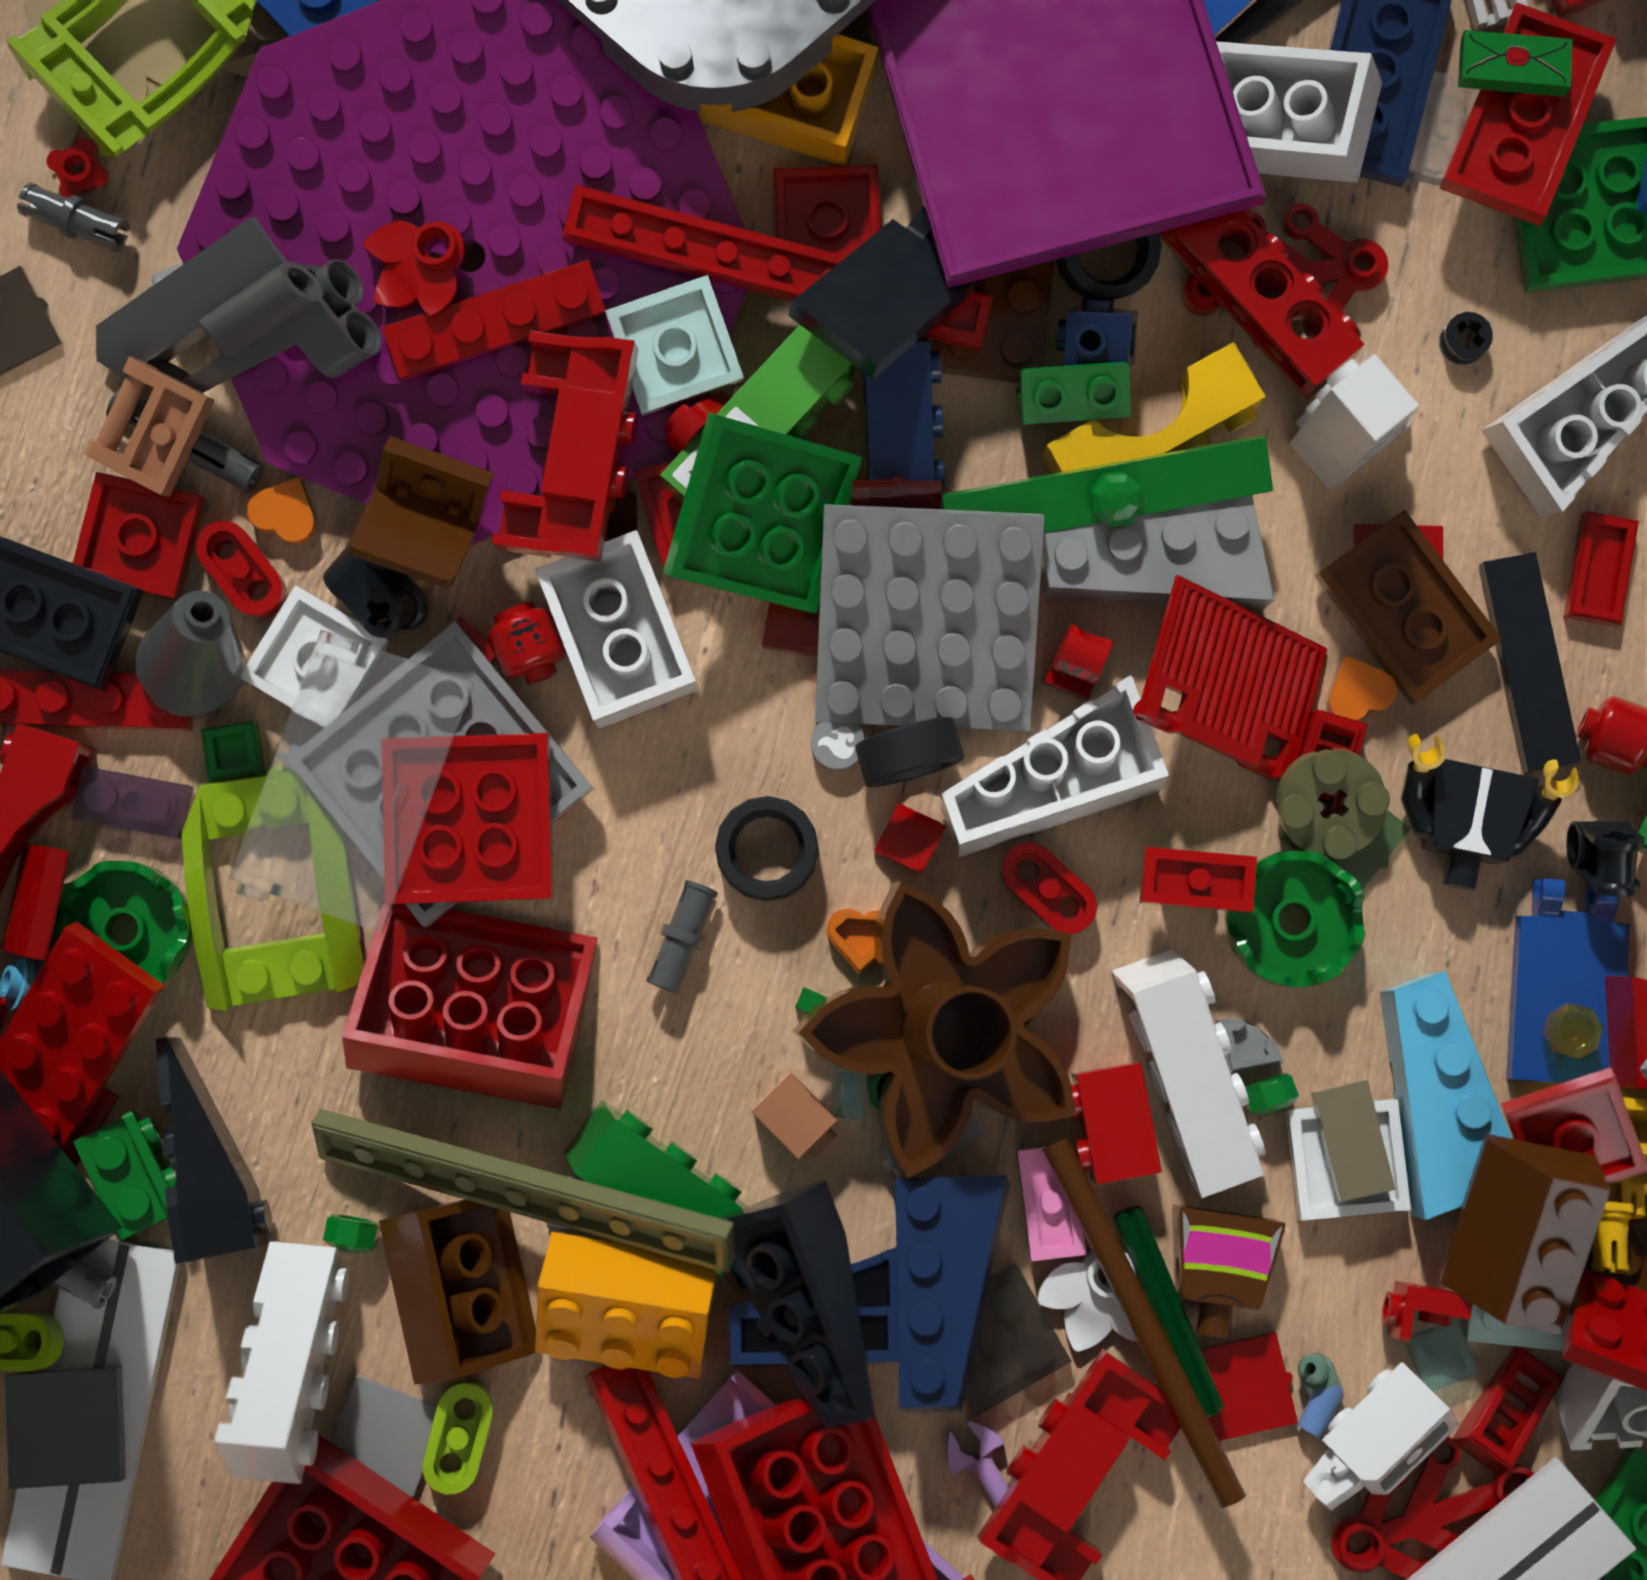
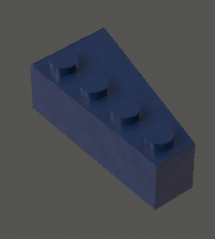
(943, 1273)

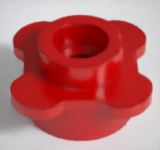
(85, 182)

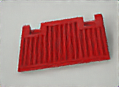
(1235, 679)

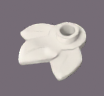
(1088, 1303)

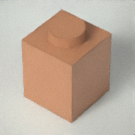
(797, 1118)

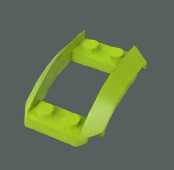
(92, 96)
(261, 969)

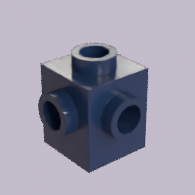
(1113, 325)

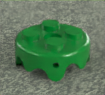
(135, 890)
(1333, 925)

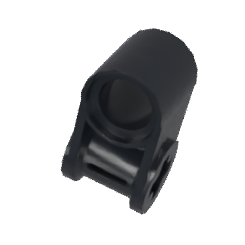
(374, 594)
(1605, 855)

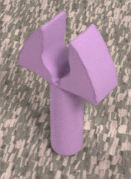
(982, 1465)

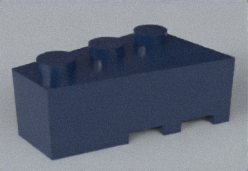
(903, 418)
(878, 1314)

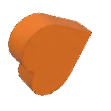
(284, 511)
(1360, 690)
(854, 936)

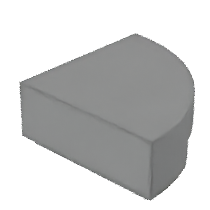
(1249, 1046)

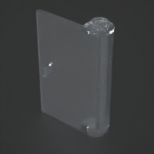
(350, 782)

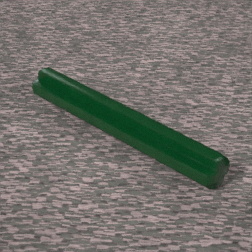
(1166, 1304)

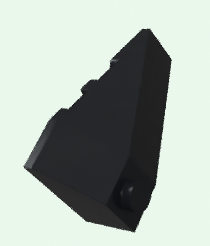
(215, 1196)
(801, 1282)

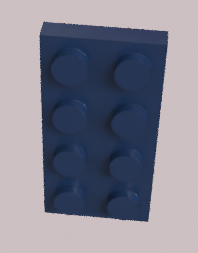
(1405, 48)

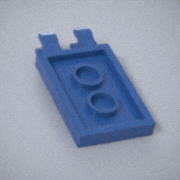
(1558, 962)

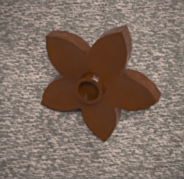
(947, 1027)

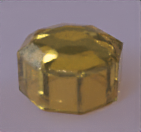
(1572, 1030)

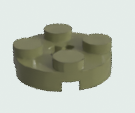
(1363, 801)

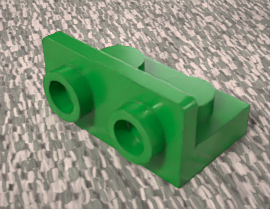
(1074, 393)
(128, 1172)

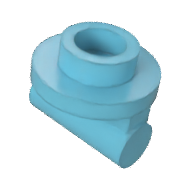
(18, 980)

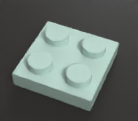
(679, 345)

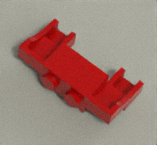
(584, 448)
(1068, 1465)

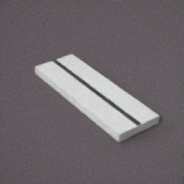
(82, 1527)
(1536, 1533)

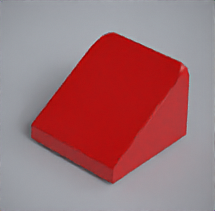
(910, 839)

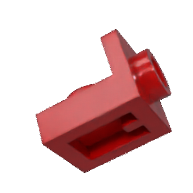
(1434, 1307)

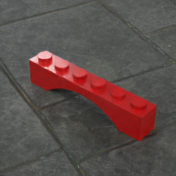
(35, 784)

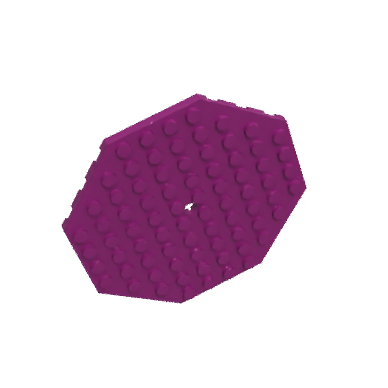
(462, 122)

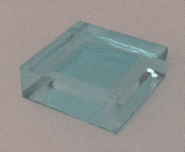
(849, 1094)
(1441, 1356)

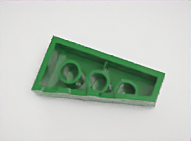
(623, 1156)

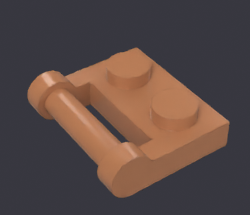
(162, 433)

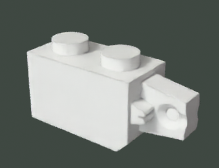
(1380, 1438)

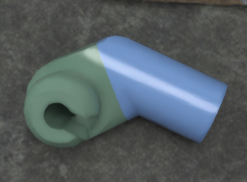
(1323, 1390)

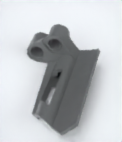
(249, 306)

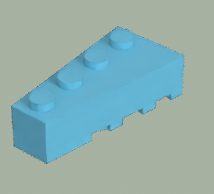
(1439, 1091)

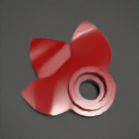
(410, 269)

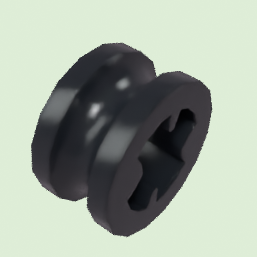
(1450, 337)

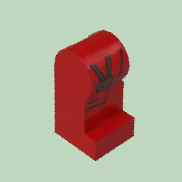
(1078, 662)

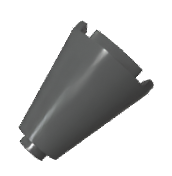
(192, 657)

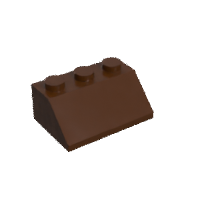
(1525, 1231)
(458, 1289)

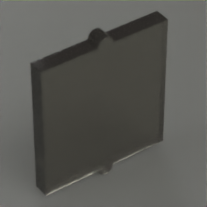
(24, 323)

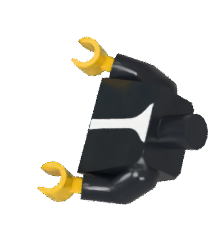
(1476, 810)

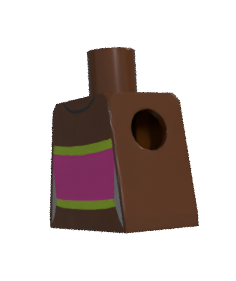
(1223, 1262)

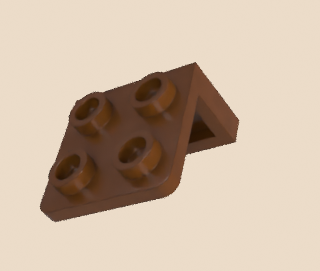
(422, 513)

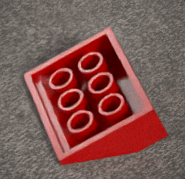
(471, 1005)
(810, 1499)
(348, 1527)

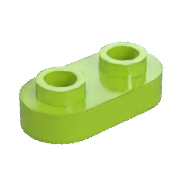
(19, 1341)
(459, 1436)

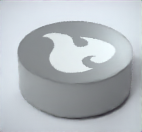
(835, 744)

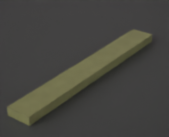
(525, 1190)

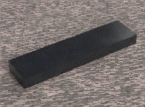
(1529, 662)

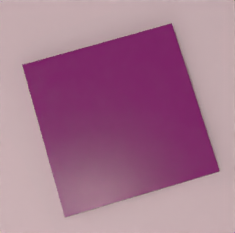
(1061, 124)

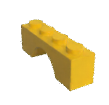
(1214, 395)

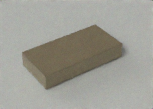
(1353, 1141)

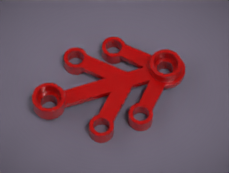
(1338, 268)
(1420, 1519)

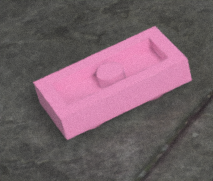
(1048, 1215)

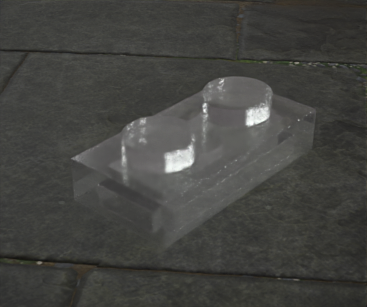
(1440, 128)

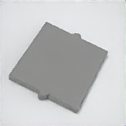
(386, 1431)

